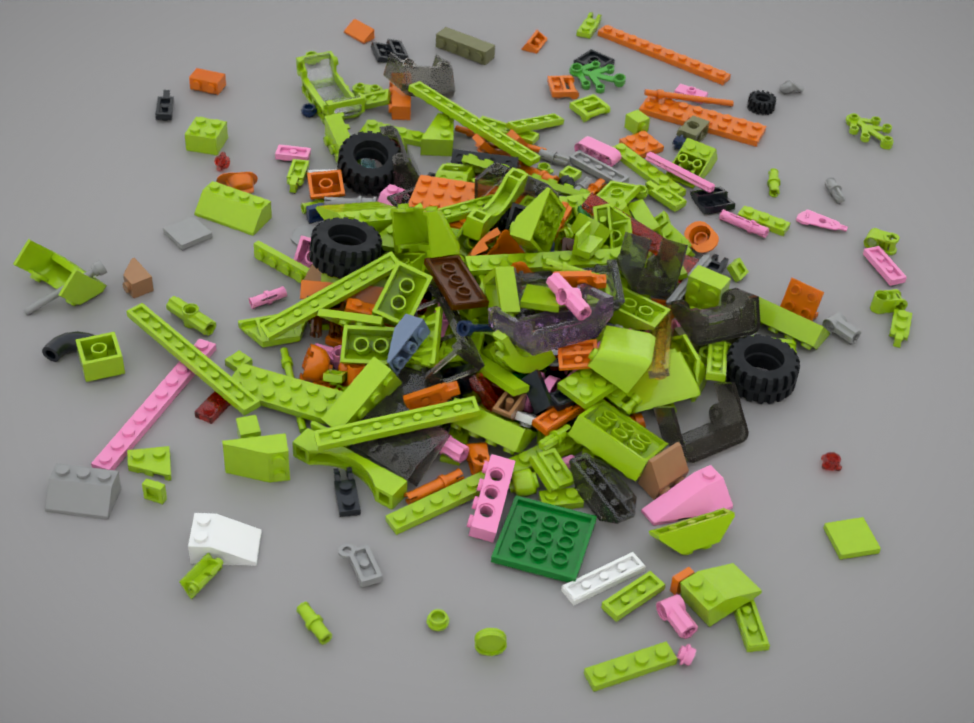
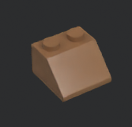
(664, 471)

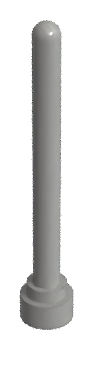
(97, 269)

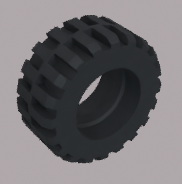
(367, 146)
(343, 246)
(763, 353)

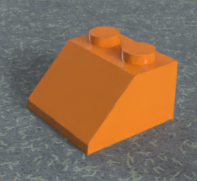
(325, 184)

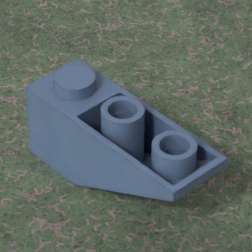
(405, 341)

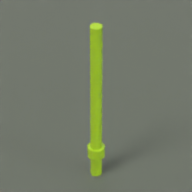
(287, 364)

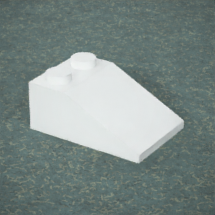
(223, 539)

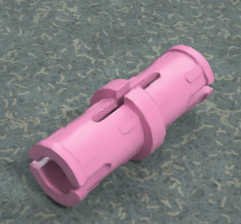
(267, 297)

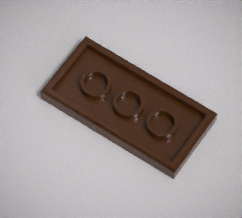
(456, 282)

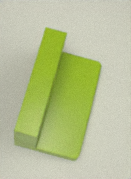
(586, 244)

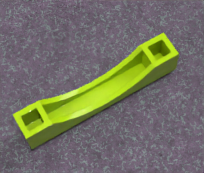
(483, 219)
(386, 486)

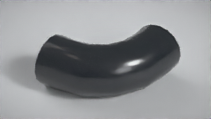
(63, 344)

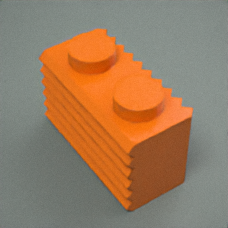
(207, 81)

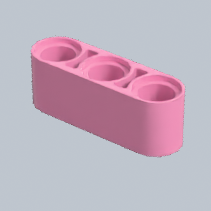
(599, 150)

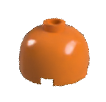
(315, 364)

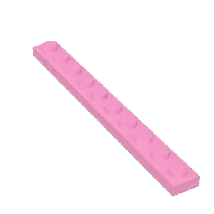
(148, 412)

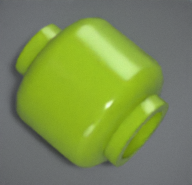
(524, 482)

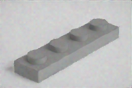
(597, 167)

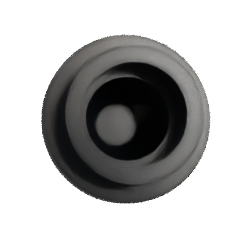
(566, 179)

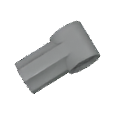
(838, 324)

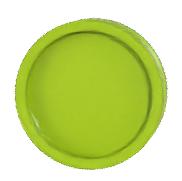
(490, 641)

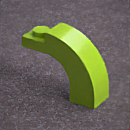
(519, 360)

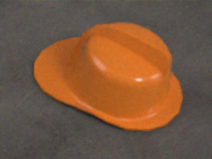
(239, 180)
(701, 237)

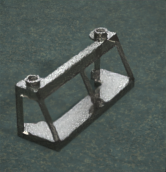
(463, 347)

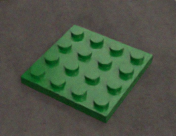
(544, 539)

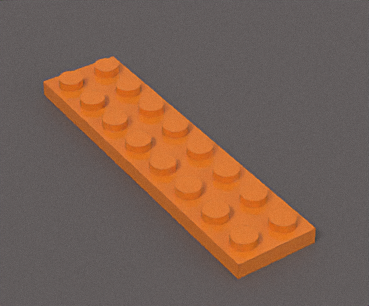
(720, 124)

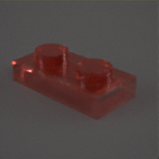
(482, 387)
(211, 408)

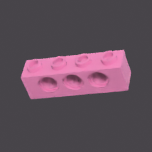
(486, 527)

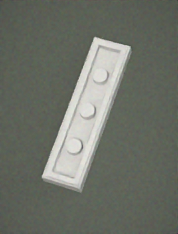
(603, 578)

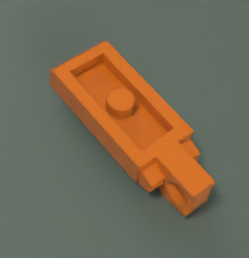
(579, 277)
(432, 395)

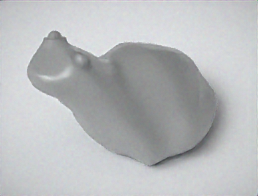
(790, 86)

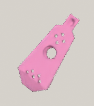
(809, 217)

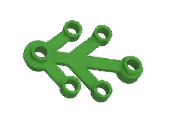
(580, 71)

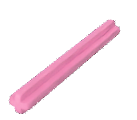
(680, 172)

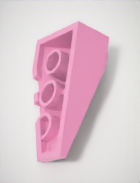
(694, 496)

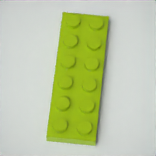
(287, 393)

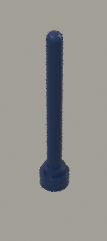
(466, 328)

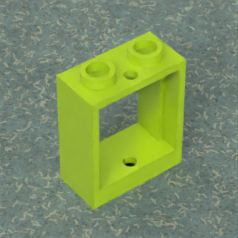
(502, 290)

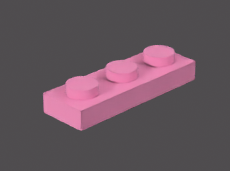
(884, 265)

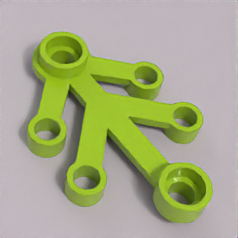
(854, 120)

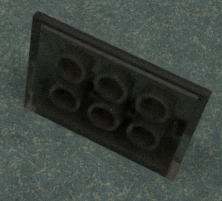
(405, 453)

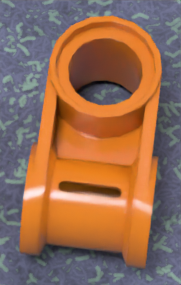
(477, 456)

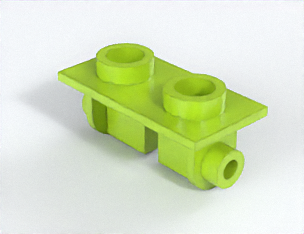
(201, 574)

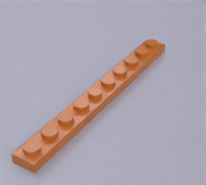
(665, 55)

